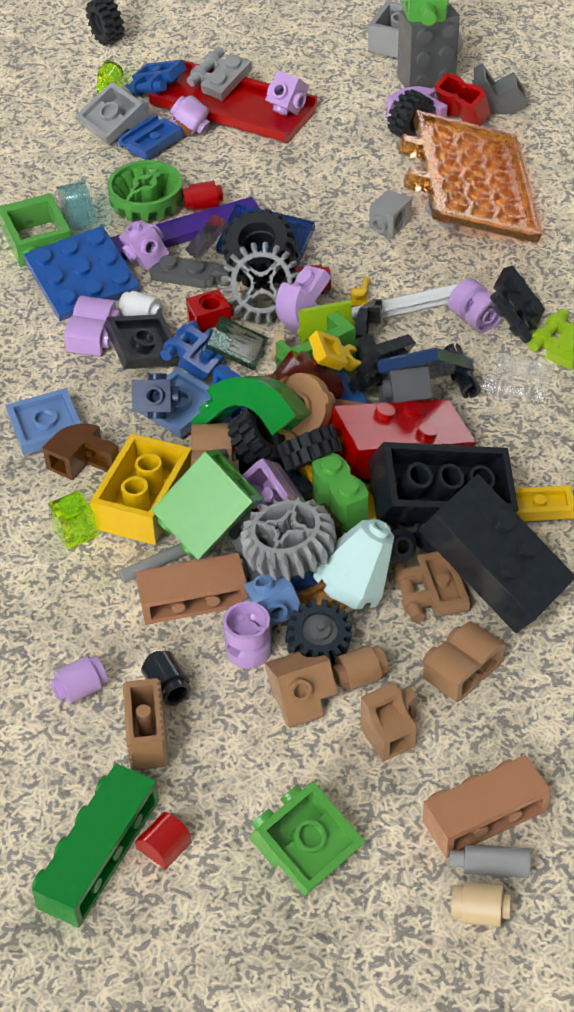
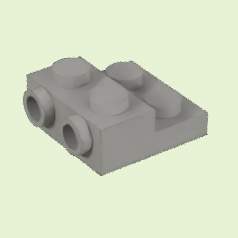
(113, 113)

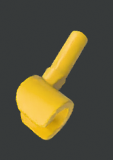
(359, 295)

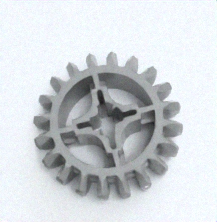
(244, 267)
(288, 538)

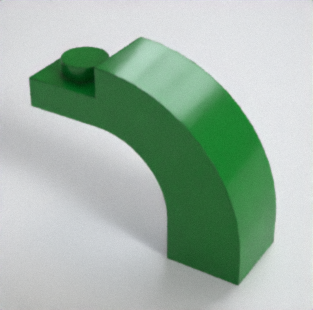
(269, 398)

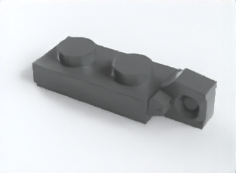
(189, 272)

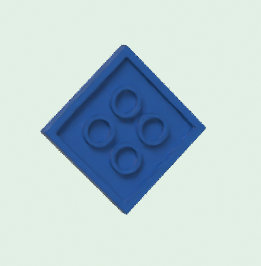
(80, 267)

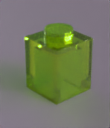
(73, 520)

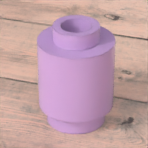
(78, 679)

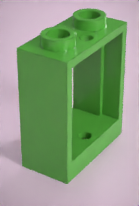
(30, 214)

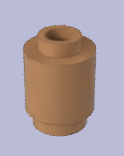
(360, 667)

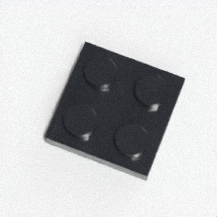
(139, 340)

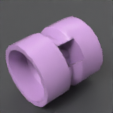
(473, 304)
(247, 634)

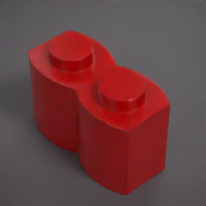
(462, 99)

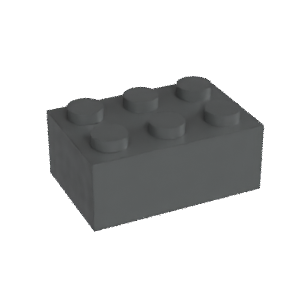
(427, 51)

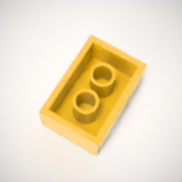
(135, 484)

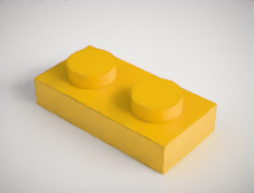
(545, 503)

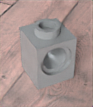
(390, 213)

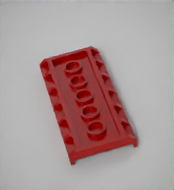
(242, 108)

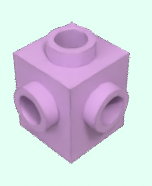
(287, 93)
(143, 244)

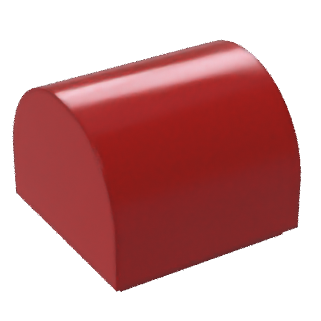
(164, 840)

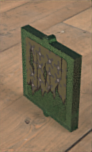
(237, 343)

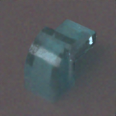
(76, 204)

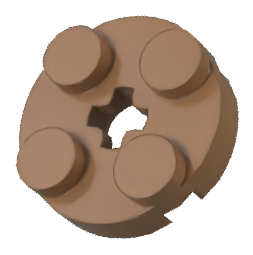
(317, 400)

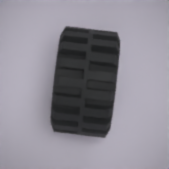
(259, 228)

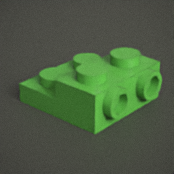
(305, 836)

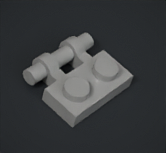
(224, 78)

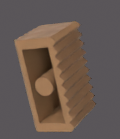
(145, 724)

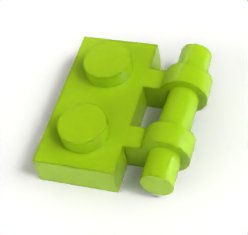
(559, 349)

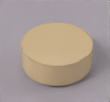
(278, 335)

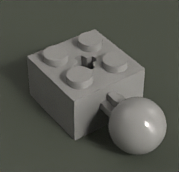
(384, 31)

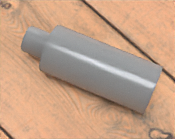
(492, 860)

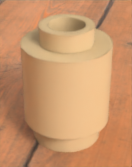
(480, 904)

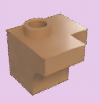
(299, 685)
(388, 720)

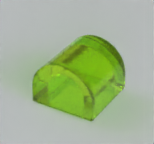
(109, 72)

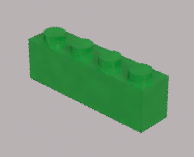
(95, 845)

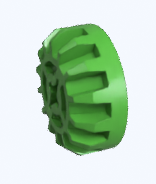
(139, 185)

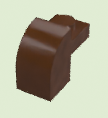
(76, 448)

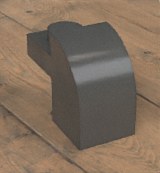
(504, 95)

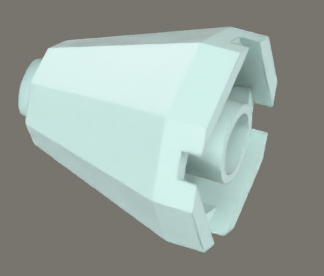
(358, 565)

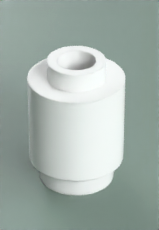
(138, 303)

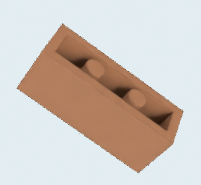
(191, 588)
(486, 805)

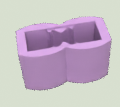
(86, 328)

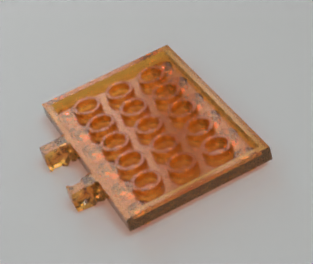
(471, 176)

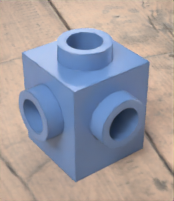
(275, 596)

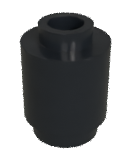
(403, 545)
(171, 675)

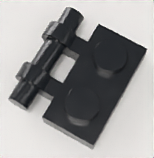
(517, 303)
(368, 370)

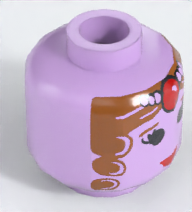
(190, 115)

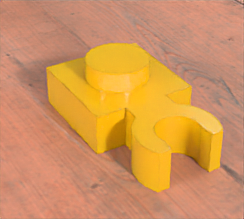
(330, 352)

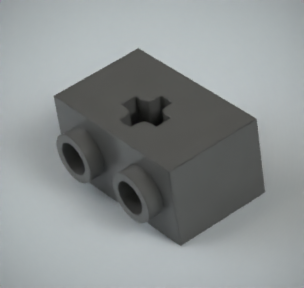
(406, 386)

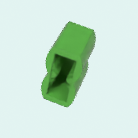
(339, 490)

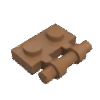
(442, 586)

